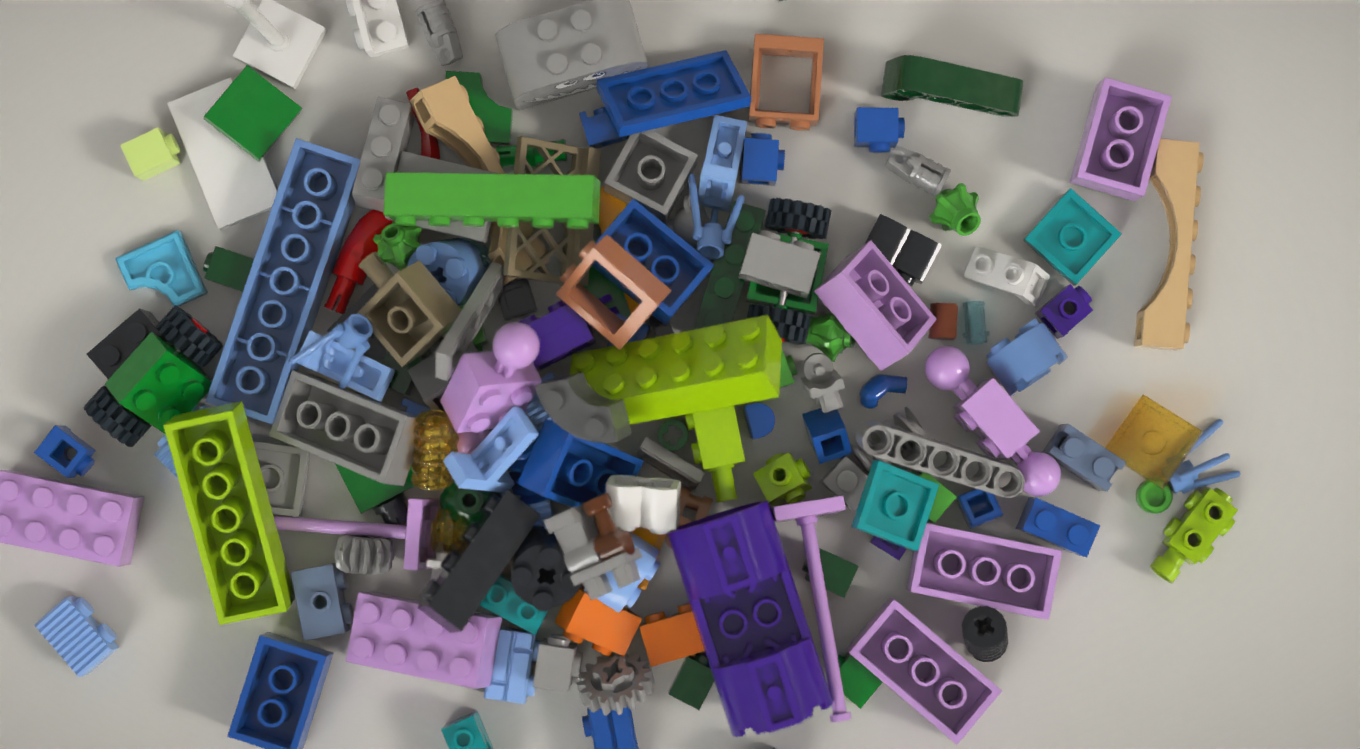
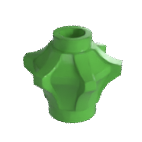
(957, 210)
(397, 244)
(829, 335)

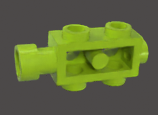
(1195, 521)

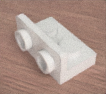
(379, 25)

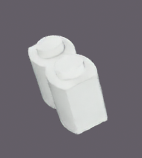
(644, 503)

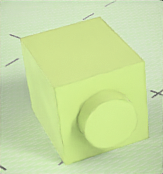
(151, 153)

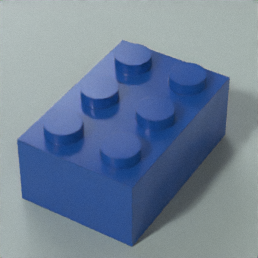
(661, 253)
(571, 467)
(280, 693)

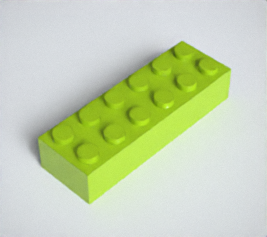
(688, 369)
(230, 512)

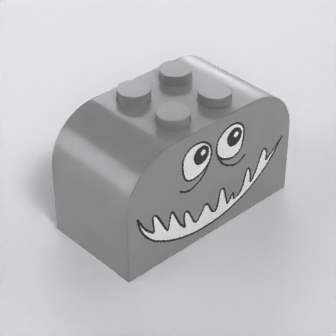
(569, 50)

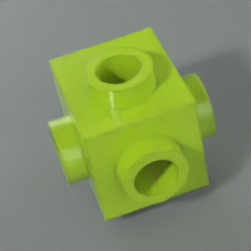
(784, 479)

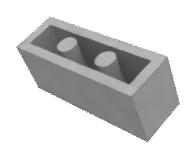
(385, 141)

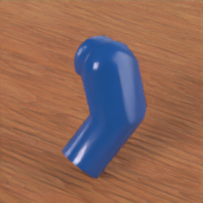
(879, 386)

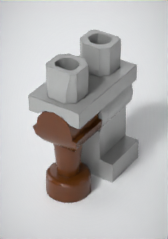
(591, 554)

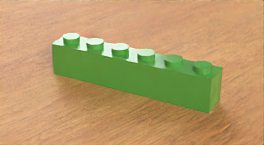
(492, 199)

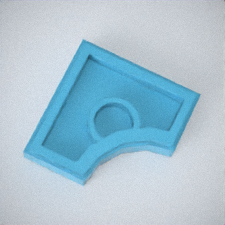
(165, 267)

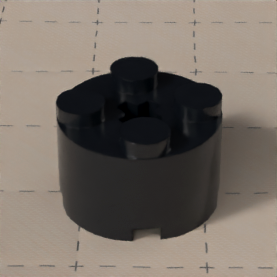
(540, 571)

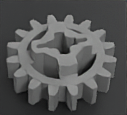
(615, 683)

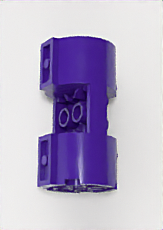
(750, 619)

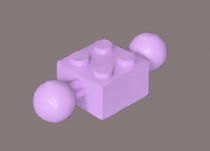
(491, 384)
(994, 419)

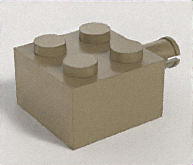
(408, 309)

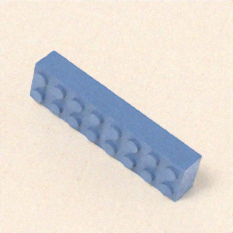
(286, 280)

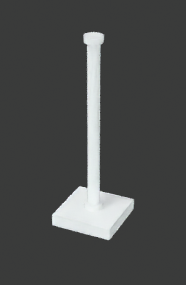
(277, 40)

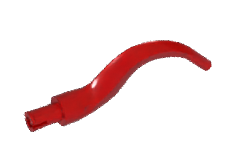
(360, 240)

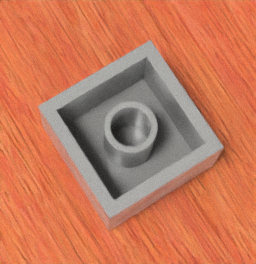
(651, 173)

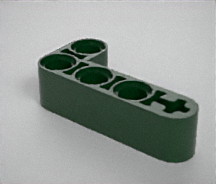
(951, 84)

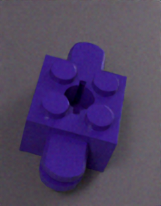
(562, 332)

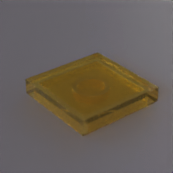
(1153, 441)

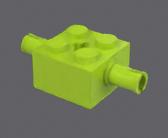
(717, 447)

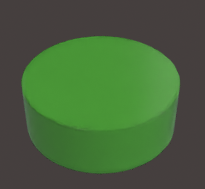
(1152, 498)

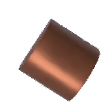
(946, 324)

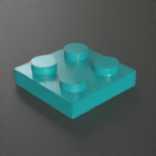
(1072, 237)
(895, 505)

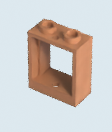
(789, 47)
(628, 272)

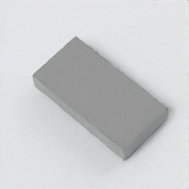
(670, 464)

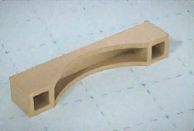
(450, 118)
(1174, 176)

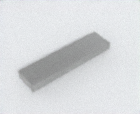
(469, 321)

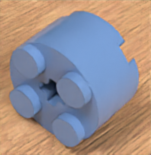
(454, 265)
(1025, 358)

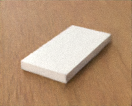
(230, 178)

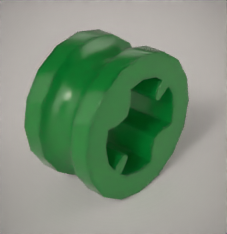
(664, 429)

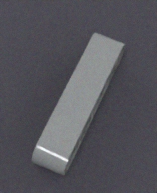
(954, 466)

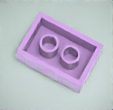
(1120, 139)
(875, 305)

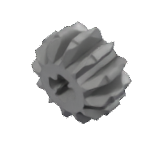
(364, 554)

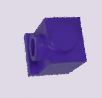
(1054, 316)

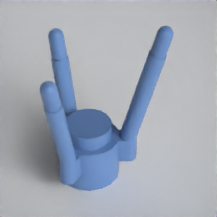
(711, 236)
(350, 335)
(1186, 473)

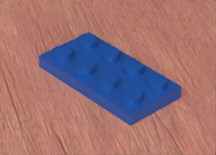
(673, 93)

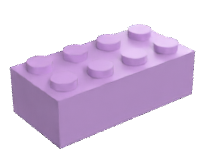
(68, 518)
(985, 571)
(402, 639)
(923, 670)

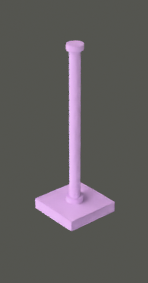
(806, 515)
(416, 532)

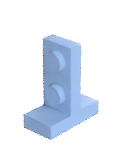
(721, 162)
(332, 361)
(489, 462)

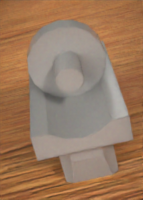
(822, 382)

